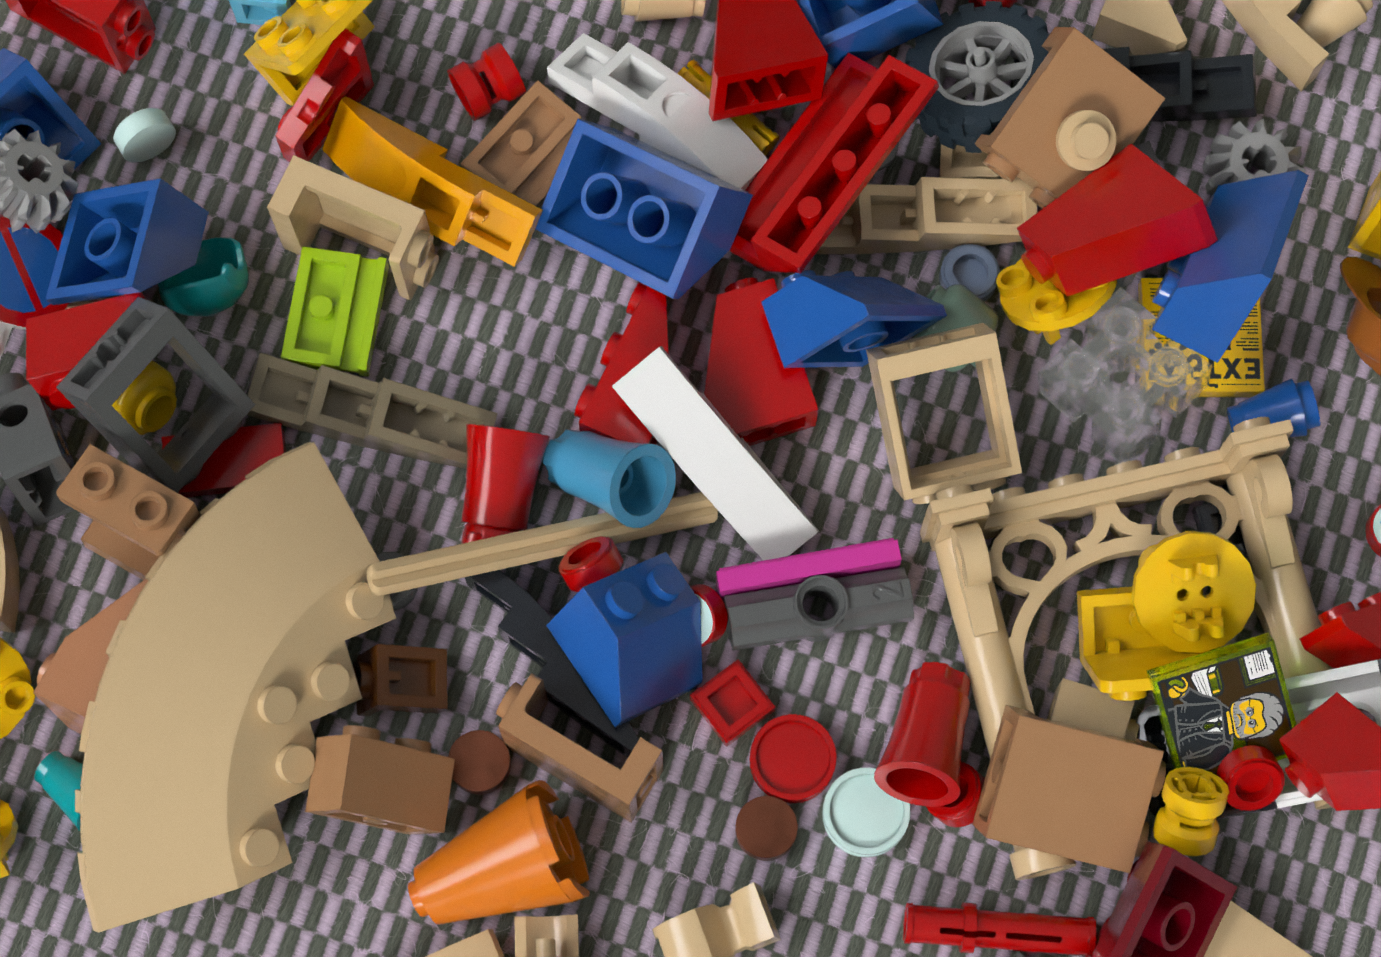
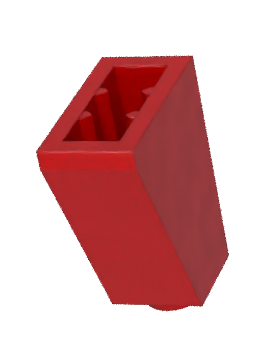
(763, 58)
(1114, 225)
(746, 371)

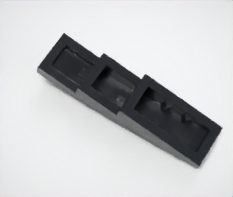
(1192, 86)
(527, 632)

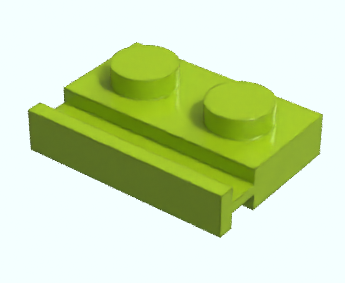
(335, 310)

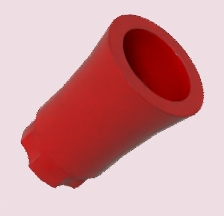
(499, 480)
(927, 738)

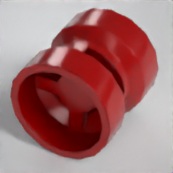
(486, 81)

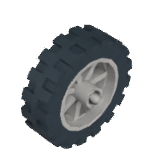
(985, 40)

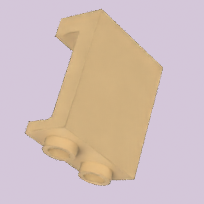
(321, 198)

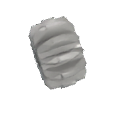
(1243, 149)
(34, 182)

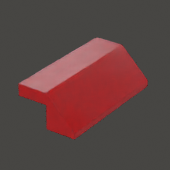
(828, 161)

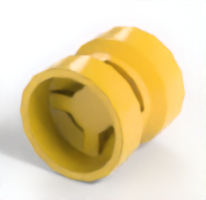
(1190, 812)

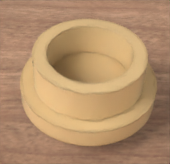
(1086, 140)

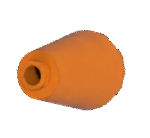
(504, 863)

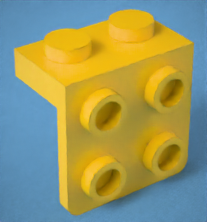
(295, 43)
(1115, 644)

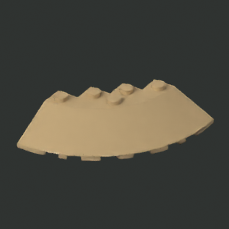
(218, 692)

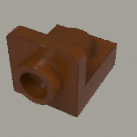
(401, 679)

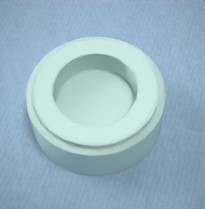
(144, 134)

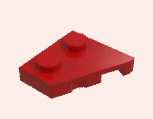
(339, 74)

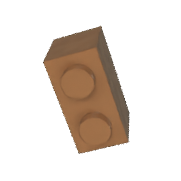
(380, 782)

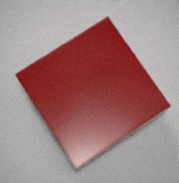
(732, 702)

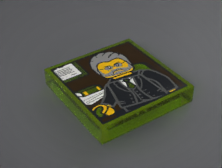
(1223, 703)

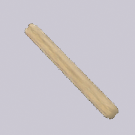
(527, 546)

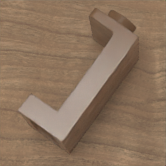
(1068, 80)
(129, 511)
(613, 788)
(1069, 790)

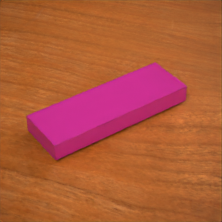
(797, 568)

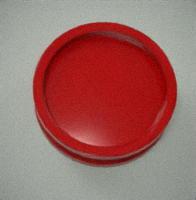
(792, 758)

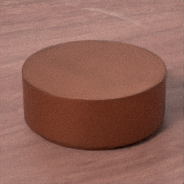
(480, 762)
(766, 828)

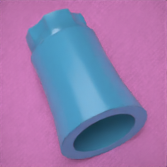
(615, 475)

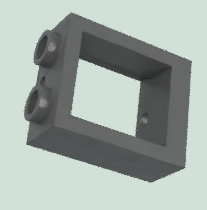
(119, 360)

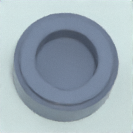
(971, 267)

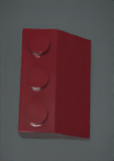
(1165, 908)

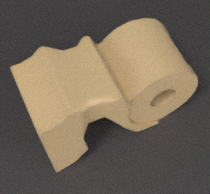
(720, 930)

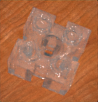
(1123, 415)

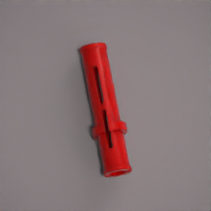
(998, 930)

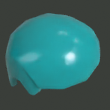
(210, 284)

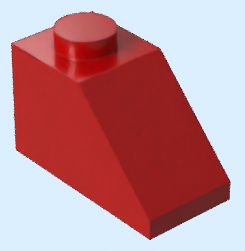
(62, 339)
(1336, 756)

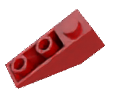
(600, 406)

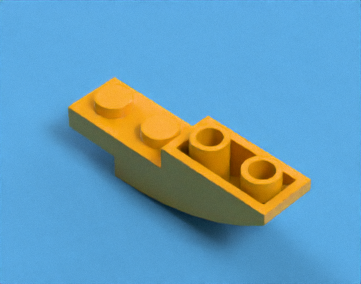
(416, 171)

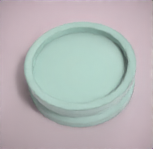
(863, 816)

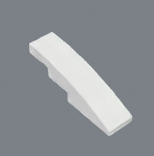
(715, 457)

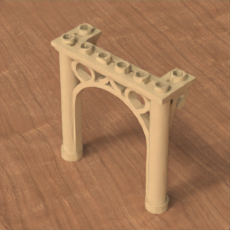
(1256, 503)

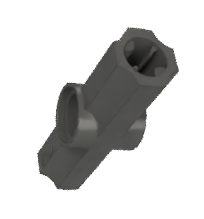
(857, 604)

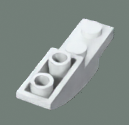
(657, 106)

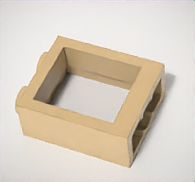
(933, 353)

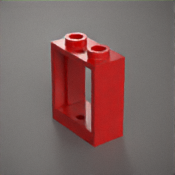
(105, 29)

